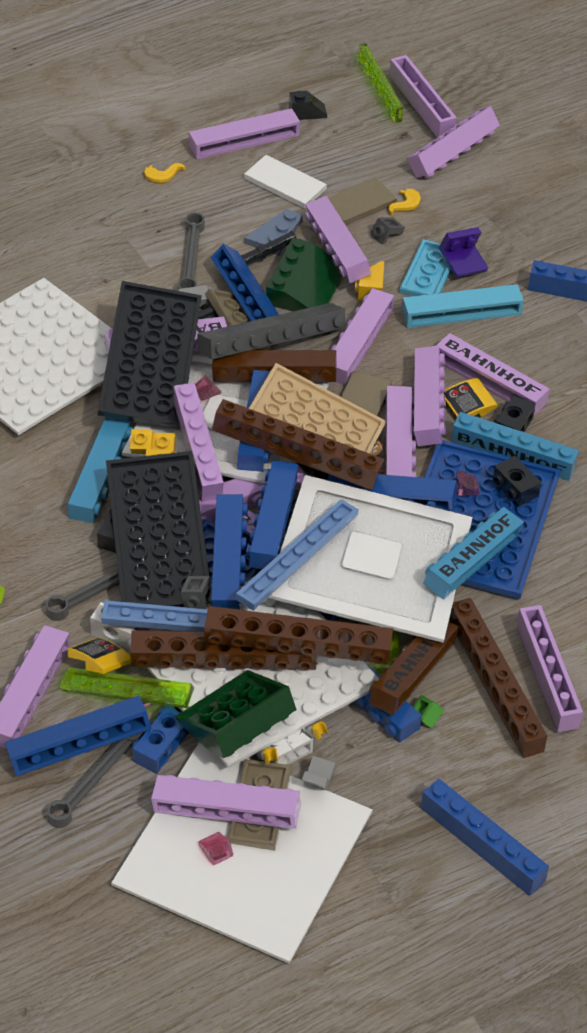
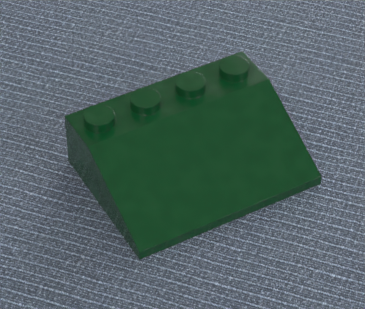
(303, 277)
(237, 712)

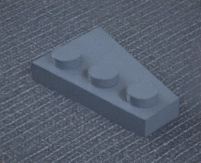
(275, 228)

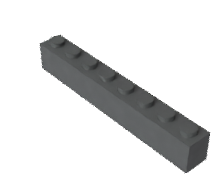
(270, 330)

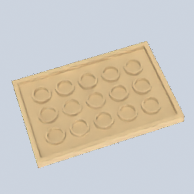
(316, 409)

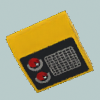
(470, 398)
(100, 655)

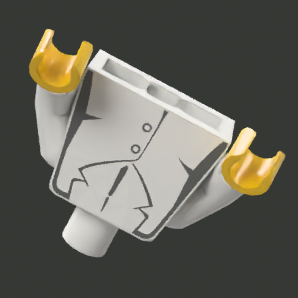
(293, 746)

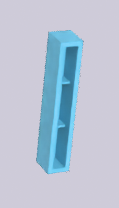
(462, 306)

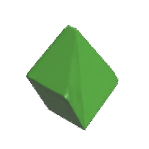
(429, 710)

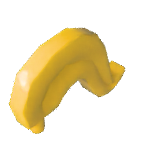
(157, 176)
(412, 201)

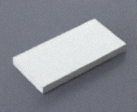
(285, 181)

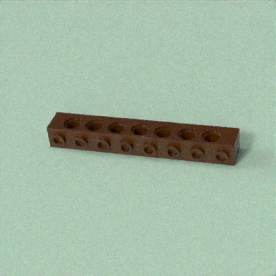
(297, 444)
(298, 635)
(189, 651)
(498, 679)

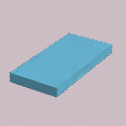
(427, 271)

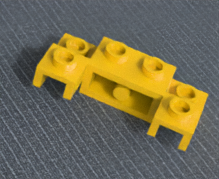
(150, 443)

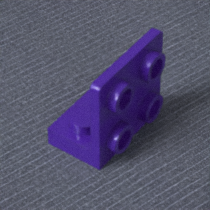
(461, 253)

